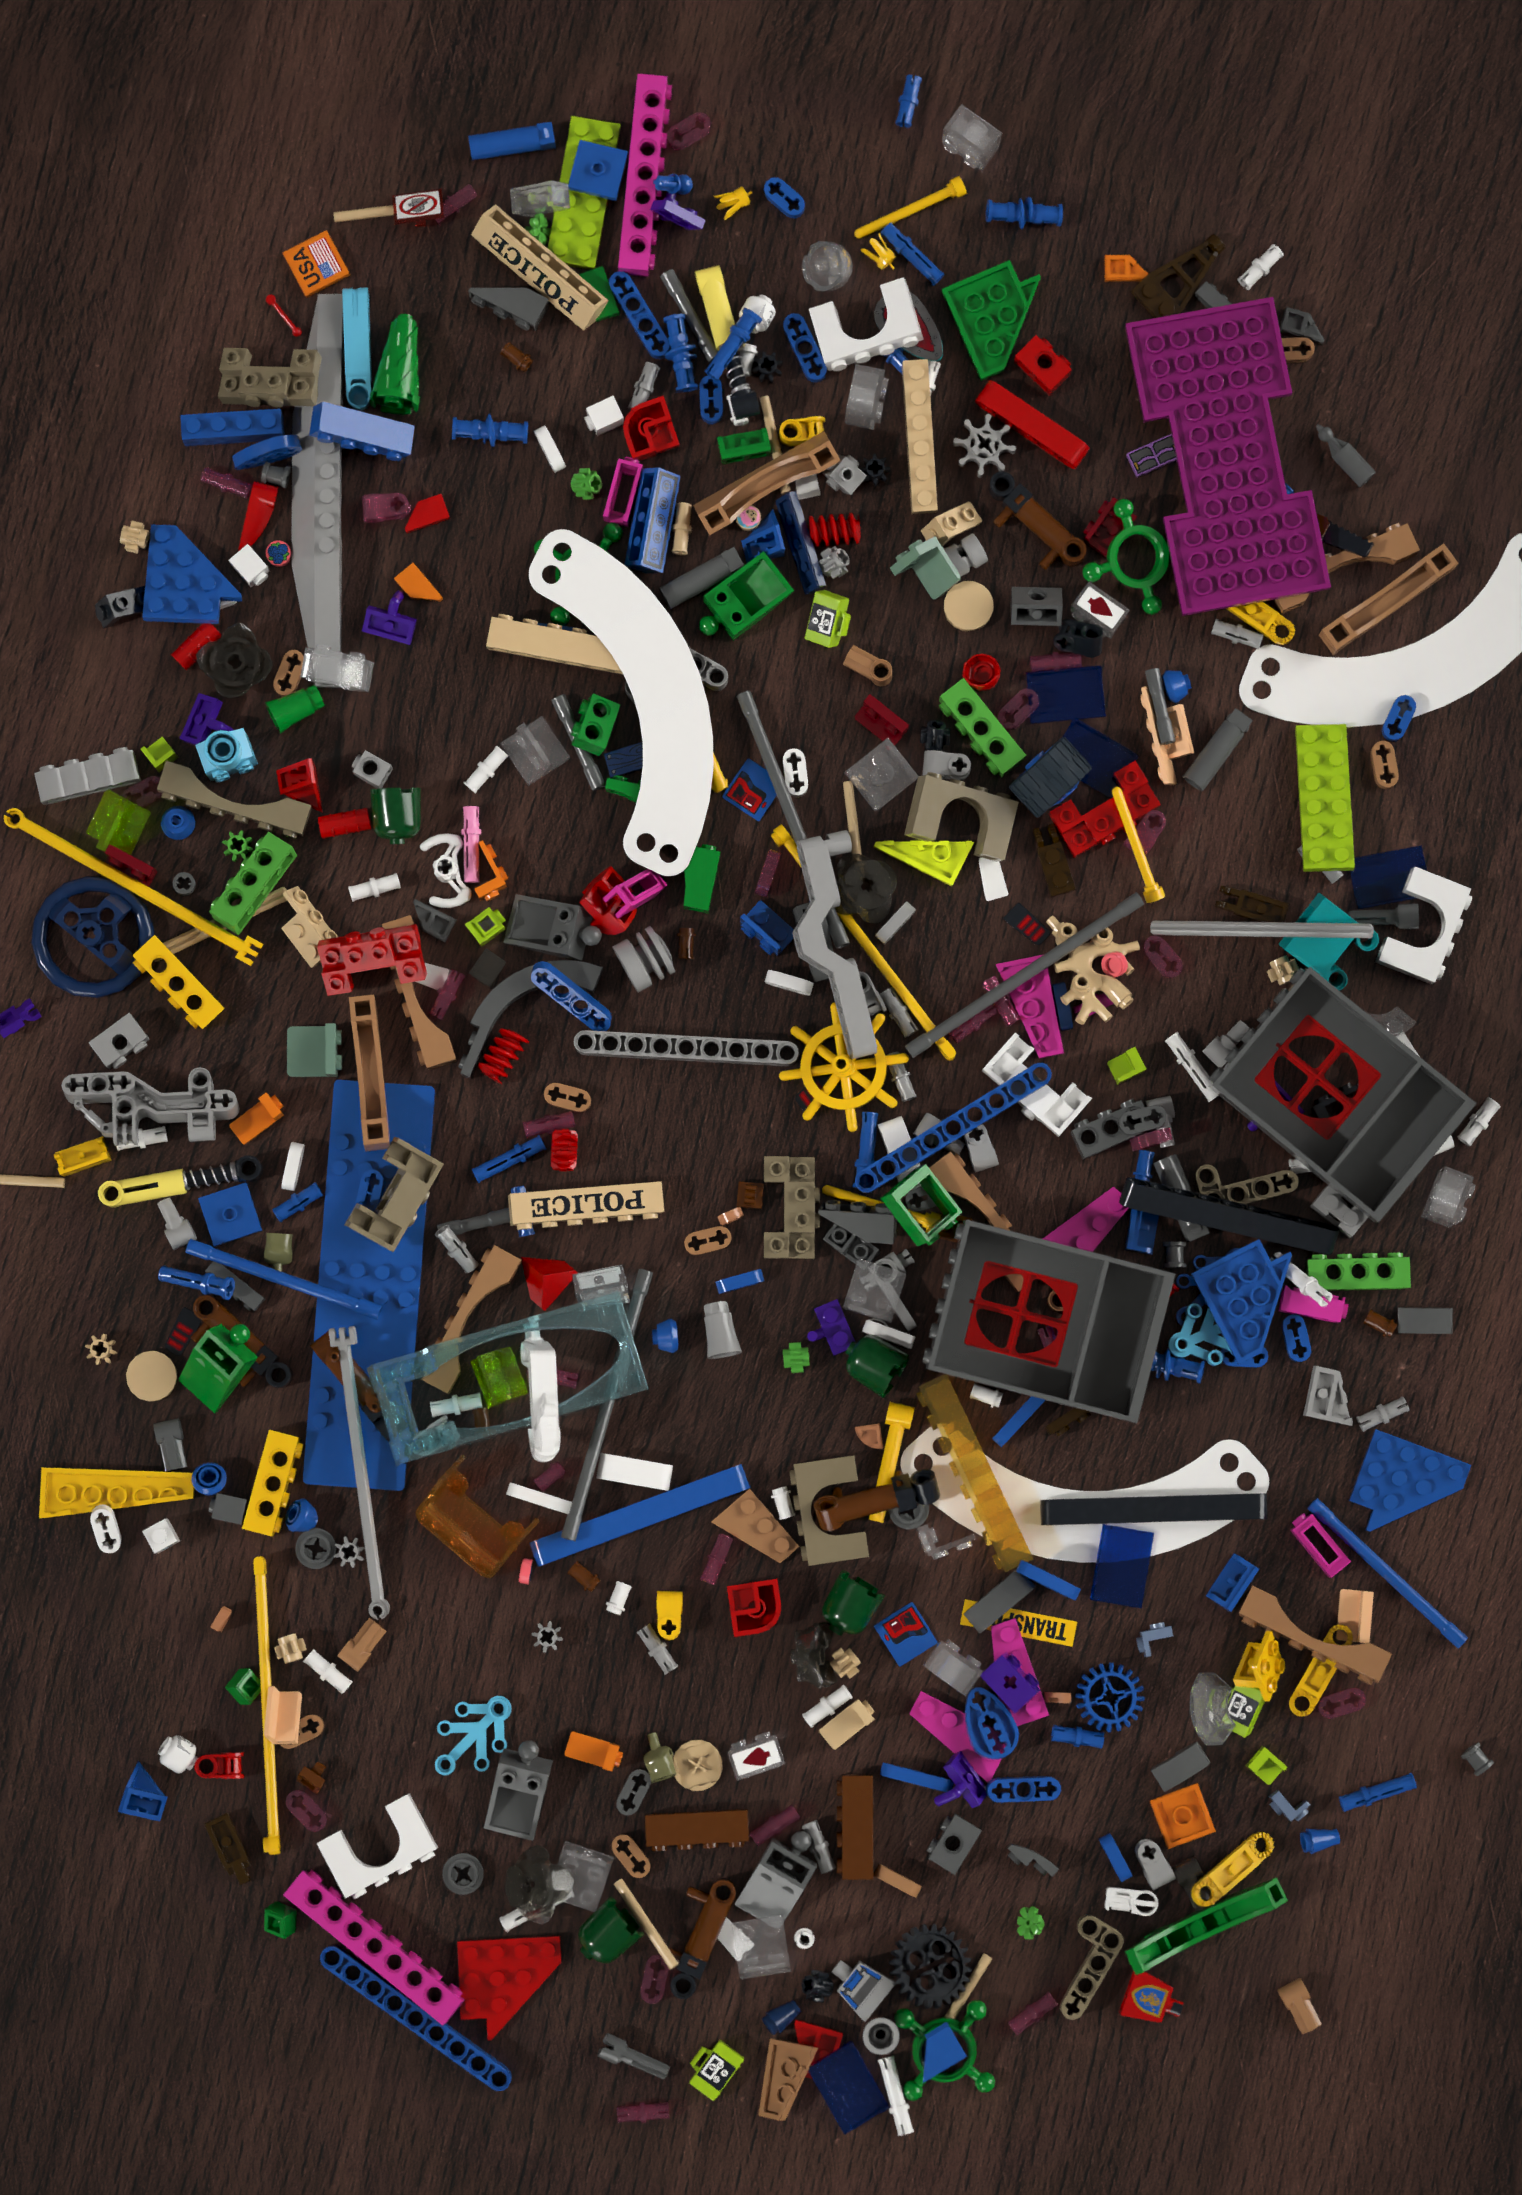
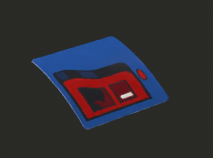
(751, 790)
(905, 1634)

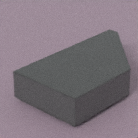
(1300, 324)
(434, 921)

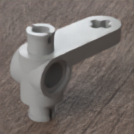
(898, 1263)

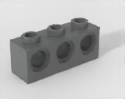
(1102, 1139)

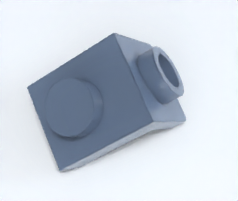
(1156, 1631)
(1281, 1805)

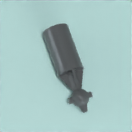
(1347, 457)

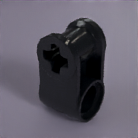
(1081, 638)

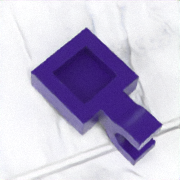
(12, 1018)

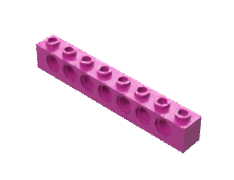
(647, 88)
(299, 1895)

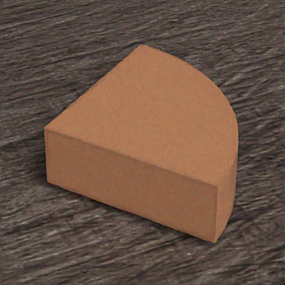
(870, 1435)
(1057, 1697)

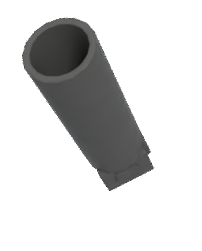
(701, 578)
(1217, 750)
(1173, 1175)

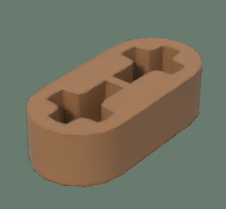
(1294, 343)
(283, 671)
(1378, 765)
(566, 1103)
(709, 1246)
(304, 1737)
(625, 1859)
(897, 1880)

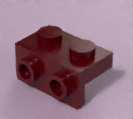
(1102, 532)

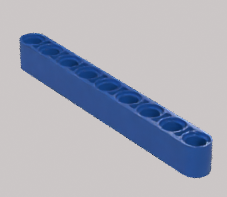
(965, 1123)
(642, 1514)
(422, 2029)

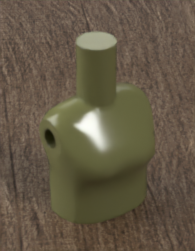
(278, 1250)
(659, 1760)

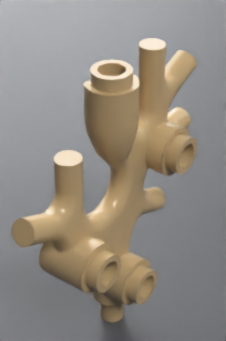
(1081, 961)

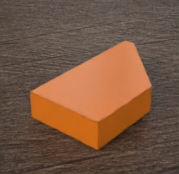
(1122, 268)
(416, 584)

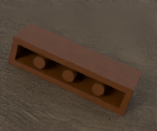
(857, 1827)
(697, 1828)

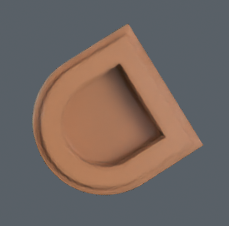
(730, 1216)
(221, 1619)

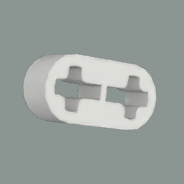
(549, 448)
(801, 772)
(789, 982)
(293, 1166)
(111, 1527)

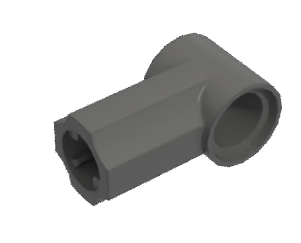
(170, 1437)

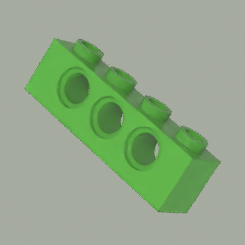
(961, 694)
(252, 896)
(1398, 1275)

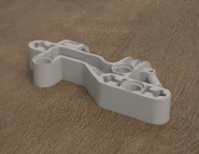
(145, 1101)

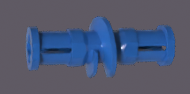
(1024, 212)
(680, 353)
(490, 430)
(1177, 1367)

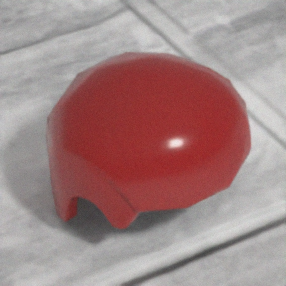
(981, 672)

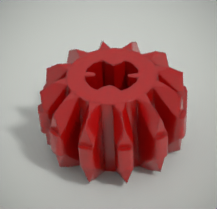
(564, 1150)

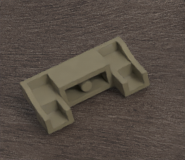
(269, 385)
(402, 1198)
(799, 1207)

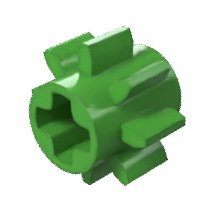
(586, 483)
(245, 847)
(796, 1357)

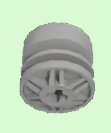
(644, 959)

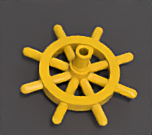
(842, 1069)

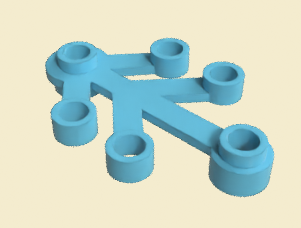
(1207, 1333)
(476, 1732)

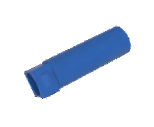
(512, 141)

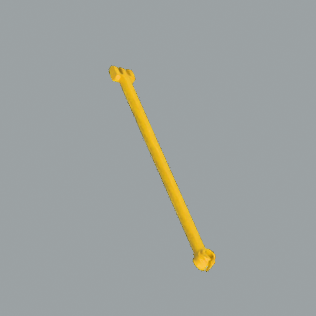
(782, 837)
(135, 886)
(272, 1842)

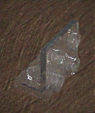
(874, 1290)
(928, 1538)
(590, 1873)
(761, 1947)

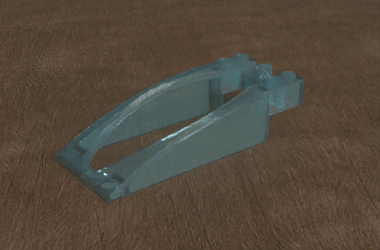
(390, 1377)

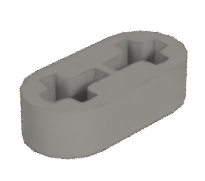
(895, 923)

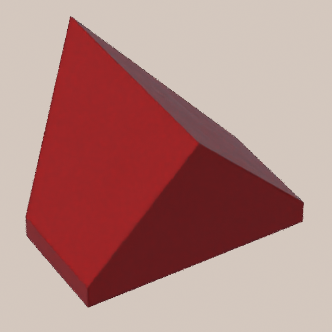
(300, 783)
(546, 1279)

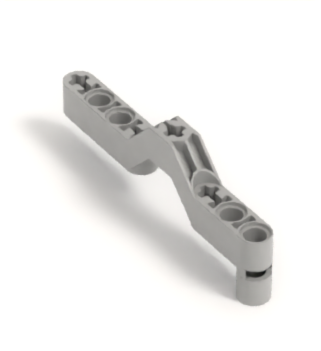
(812, 947)

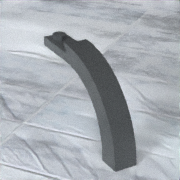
(510, 990)

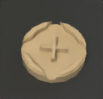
(968, 605)
(151, 1376)
(697, 1765)

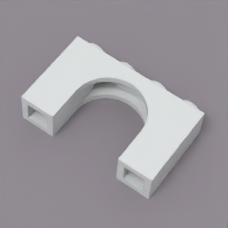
(899, 330)
(1449, 901)
(355, 1875)

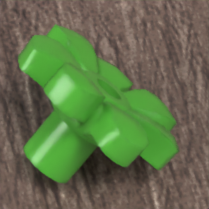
(538, 228)
(1030, 1922)

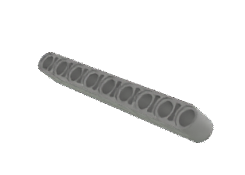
(674, 1041)

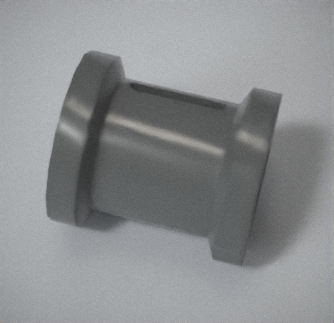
(275, 475)
(1174, 1254)
(1477, 1759)

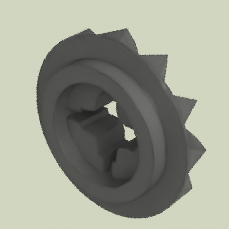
(905, 1521)
(309, 1538)
(463, 1886)

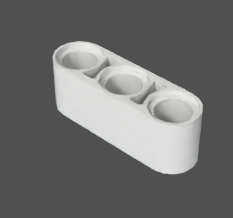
(895, 1135)
(634, 1471)

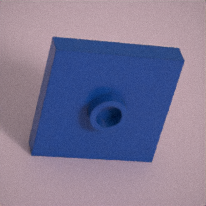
(597, 170)
(230, 1214)

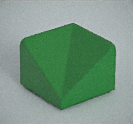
(244, 1686)
(280, 1920)

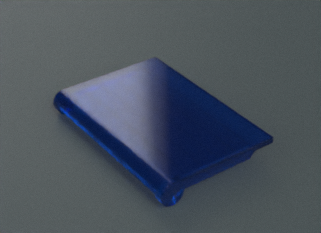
(1067, 694)
(1102, 754)
(1382, 876)
(1122, 1566)
(848, 2087)

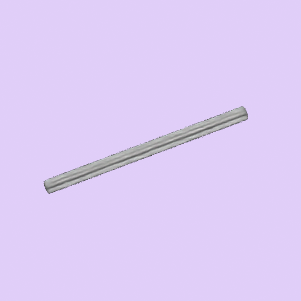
(1262, 929)

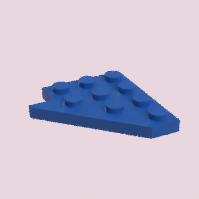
(182, 581)
(1243, 1296)
(1403, 1478)

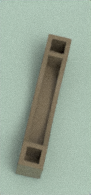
(284, 815)

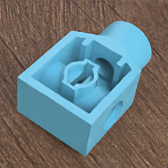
(226, 754)

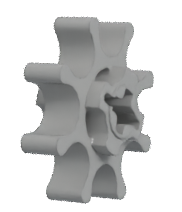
(984, 435)

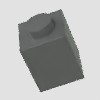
(228, 1508)

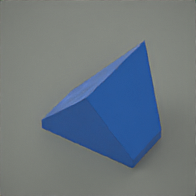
(765, 538)
(142, 1796)
(941, 2051)

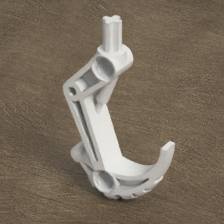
(542, 1373)

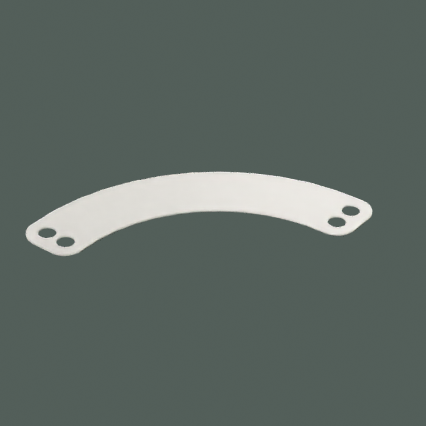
(1430, 671)
(664, 689)
(1082, 1541)

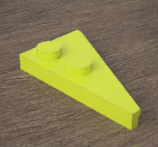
(938, 859)

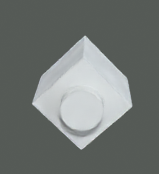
(604, 416)
(249, 566)
(161, 1536)

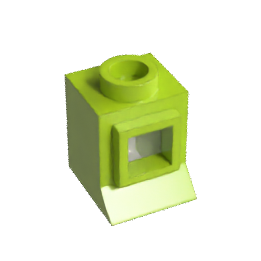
(486, 926)

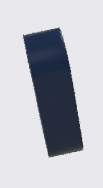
(1063, 1011)

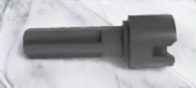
(1404, 916)
(620, 2052)

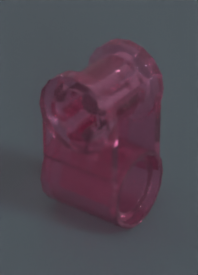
(380, 507)
(1145, 833)

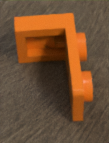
(491, 889)
(257, 1118)
(593, 1751)

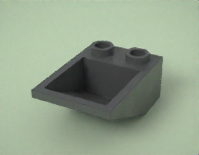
(551, 927)
(518, 1791)
(775, 1882)

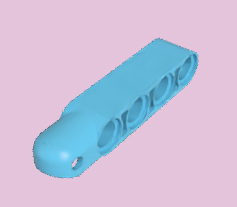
(357, 347)

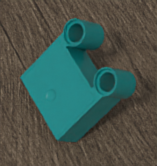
(1324, 952)

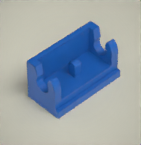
(1141, 1232)
(1232, 1582)

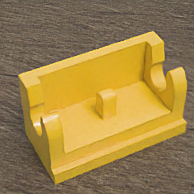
(82, 1156)

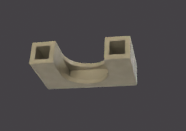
(994, 813)
(810, 1479)

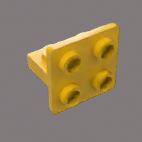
(1261, 1666)

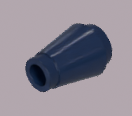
(780, 2017)

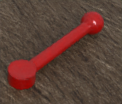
(271, 300)

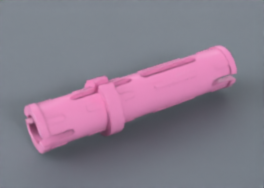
(471, 846)

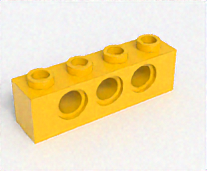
(156, 949)
(254, 1519)

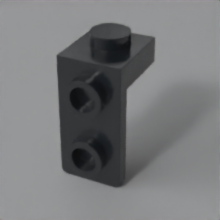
(119, 605)
(1319, 1110)

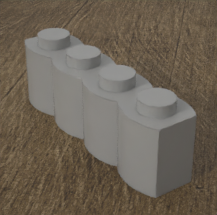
(87, 777)

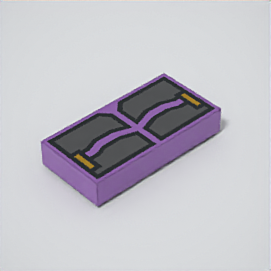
(1152, 456)

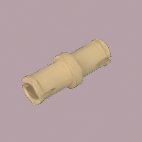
(681, 528)

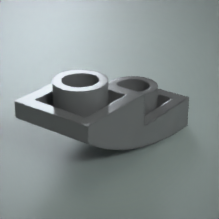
(850, 1245)
(1425, 1320)
(1180, 1766)
(1024, 1855)

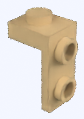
(952, 523)
(847, 1723)

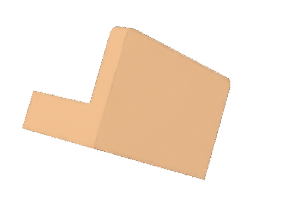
(1356, 1614)
(282, 1716)

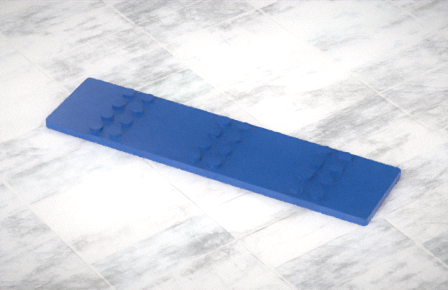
(366, 1272)

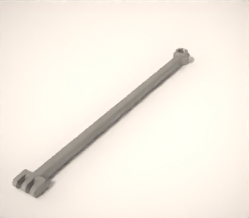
(344, 1346)

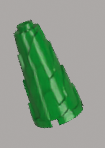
(397, 375)

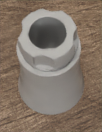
(720, 1331)
(883, 2045)

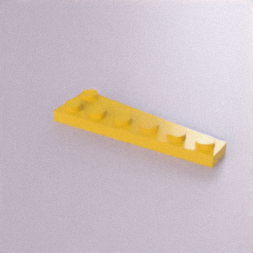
(81, 1490)

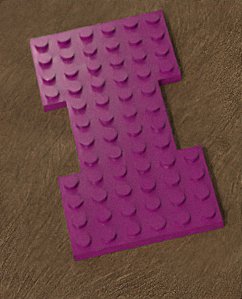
(1241, 527)

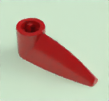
(258, 512)

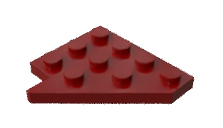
(503, 1975)

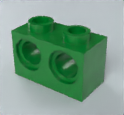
(599, 726)

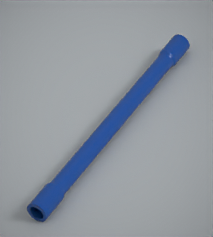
(359, 1305)
(1446, 1628)

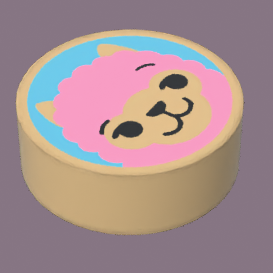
(749, 519)

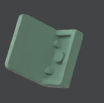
(930, 566)
(314, 1051)

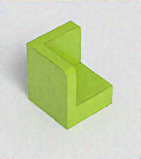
(159, 753)
(1126, 1066)
(1266, 1765)

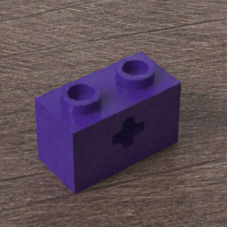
(998, 1676)

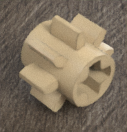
(134, 537)
(1282, 970)
(108, 1345)
(290, 1648)
(845, 1663)

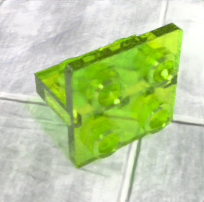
(117, 822)
(499, 1376)

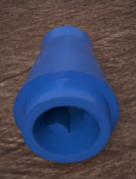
(1318, 1839)

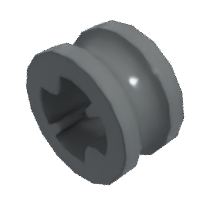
(183, 892)

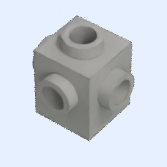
(844, 475)

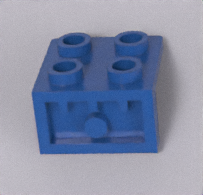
(768, 928)

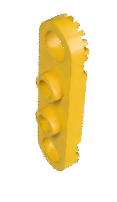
(1264, 620)
(1317, 1676)
(1232, 1869)

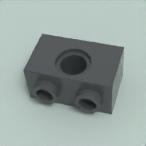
(1036, 606)
(952, 1859)

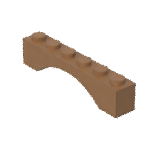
(802, 461)
(1390, 548)
(1389, 599)
(434, 1043)
(370, 1072)
(956, 1181)
(496, 1272)
(1364, 1659)

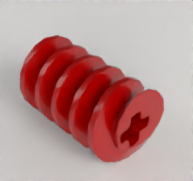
(835, 529)
(502, 1054)

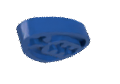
(268, 450)
(1048, 1580)
(1003, 1722)

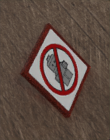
(418, 207)

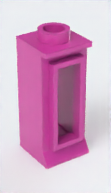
(629, 467)
(649, 880)
(1296, 1303)
(1304, 1522)

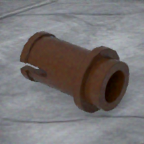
(516, 357)
(686, 943)
(1380, 1323)
(481, 1417)
(584, 1576)

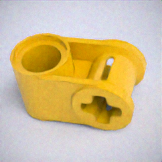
(804, 428)
(669, 1609)

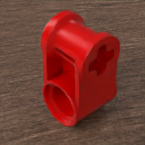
(222, 1765)

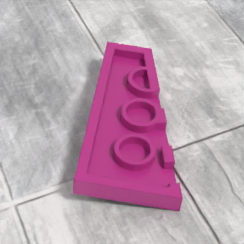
(1036, 1007)
(1090, 1224)
(1008, 1639)
(949, 1727)

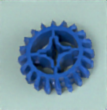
(1130, 1691)

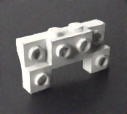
(1045, 1104)

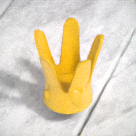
(738, 197)
(885, 254)

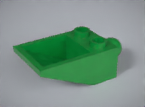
(748, 592)
(218, 1364)

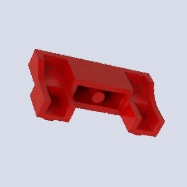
(1104, 821)
(371, 951)

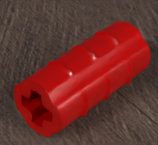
(187, 651)
(344, 823)

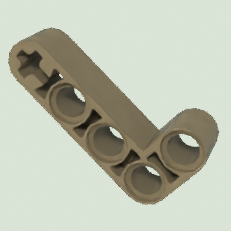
(1247, 1186)
(1086, 1970)

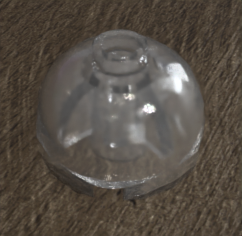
(827, 266)

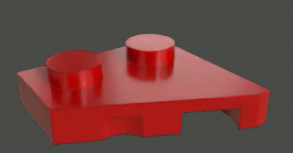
(817, 2036)

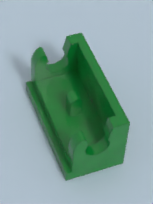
(744, 446)

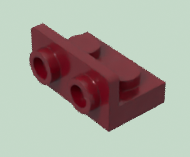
(881, 720)
(130, 865)

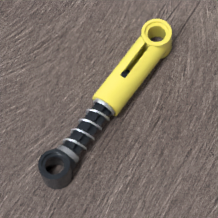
(720, 318)
(176, 1182)

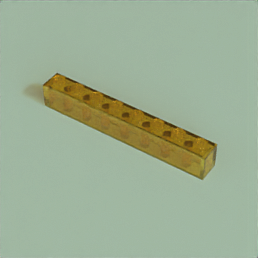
(975, 1472)

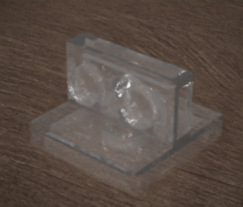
(534, 750)

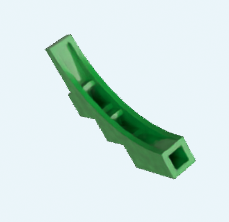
(703, 866)
(1205, 1923)

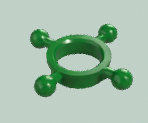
(612, 533)
(1093, 571)
(975, 2011)

